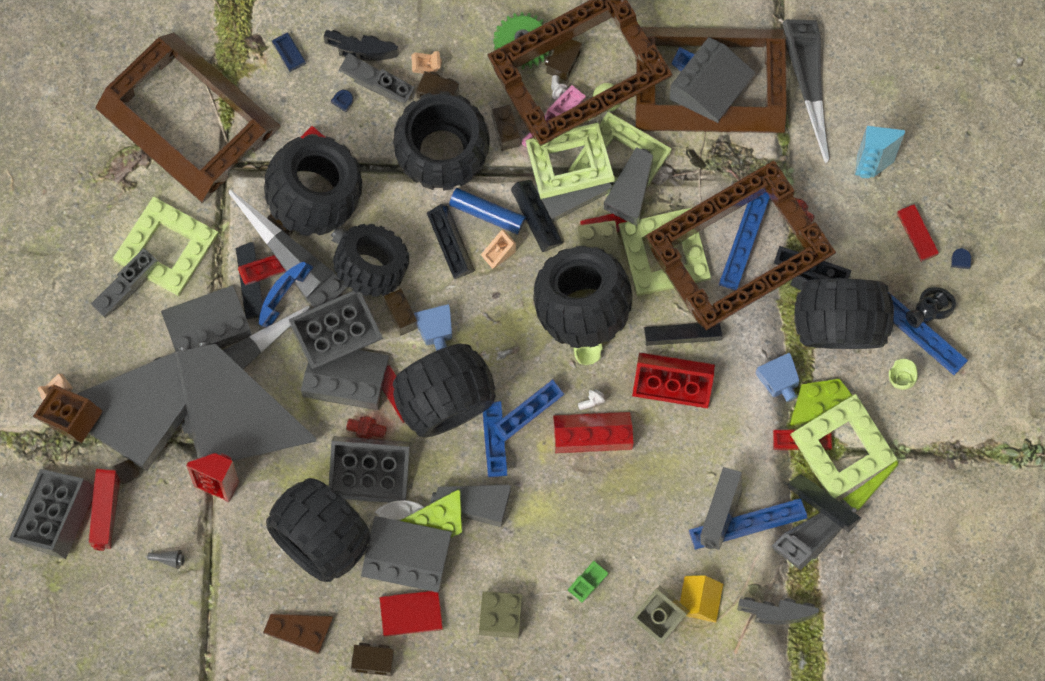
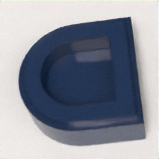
(343, 100)
(961, 259)

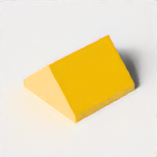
(701, 597)

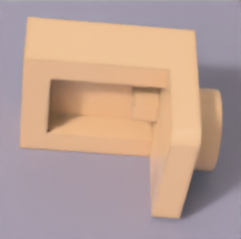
(426, 62)
(59, 380)

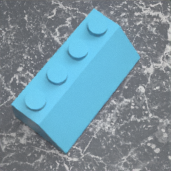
(877, 150)

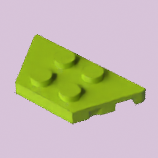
(817, 399)
(440, 514)

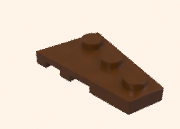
(299, 630)

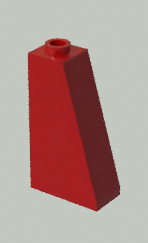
(103, 509)

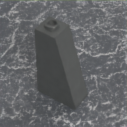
(630, 188)
(566, 203)
(480, 503)
(722, 508)

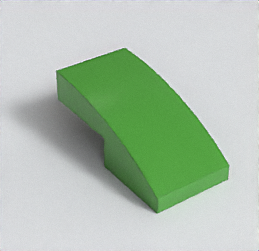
(588, 581)

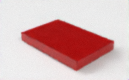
(410, 613)

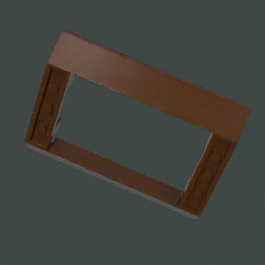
(558, 31)
(737, 119)
(766, 179)
(198, 182)

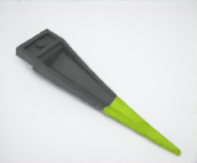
(812, 536)

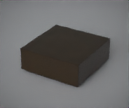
(126, 471)

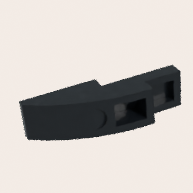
(367, 49)

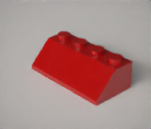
(673, 380)
(593, 432)
(214, 475)

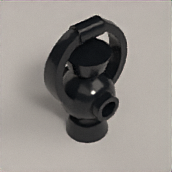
(928, 308)

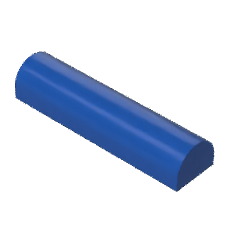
(487, 211)
(528, 410)

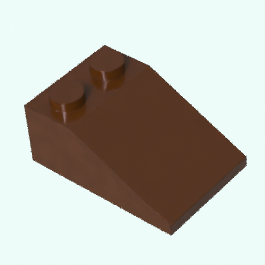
(68, 413)

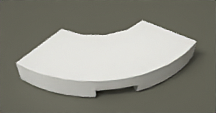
(398, 509)

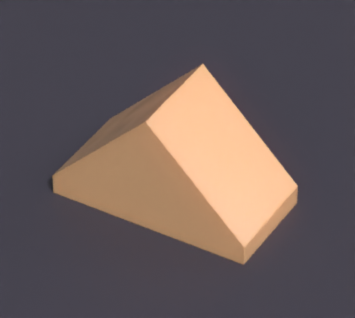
(499, 249)

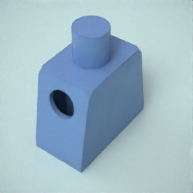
(435, 326)
(779, 377)

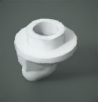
(558, 89)
(595, 397)

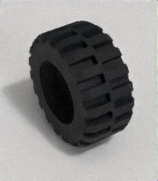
(364, 276)

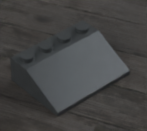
(711, 80)
(209, 318)
(335, 329)
(348, 380)
(369, 469)
(53, 513)
(406, 554)

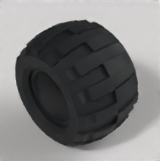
(435, 114)
(311, 210)
(844, 314)
(586, 319)
(443, 390)
(318, 529)

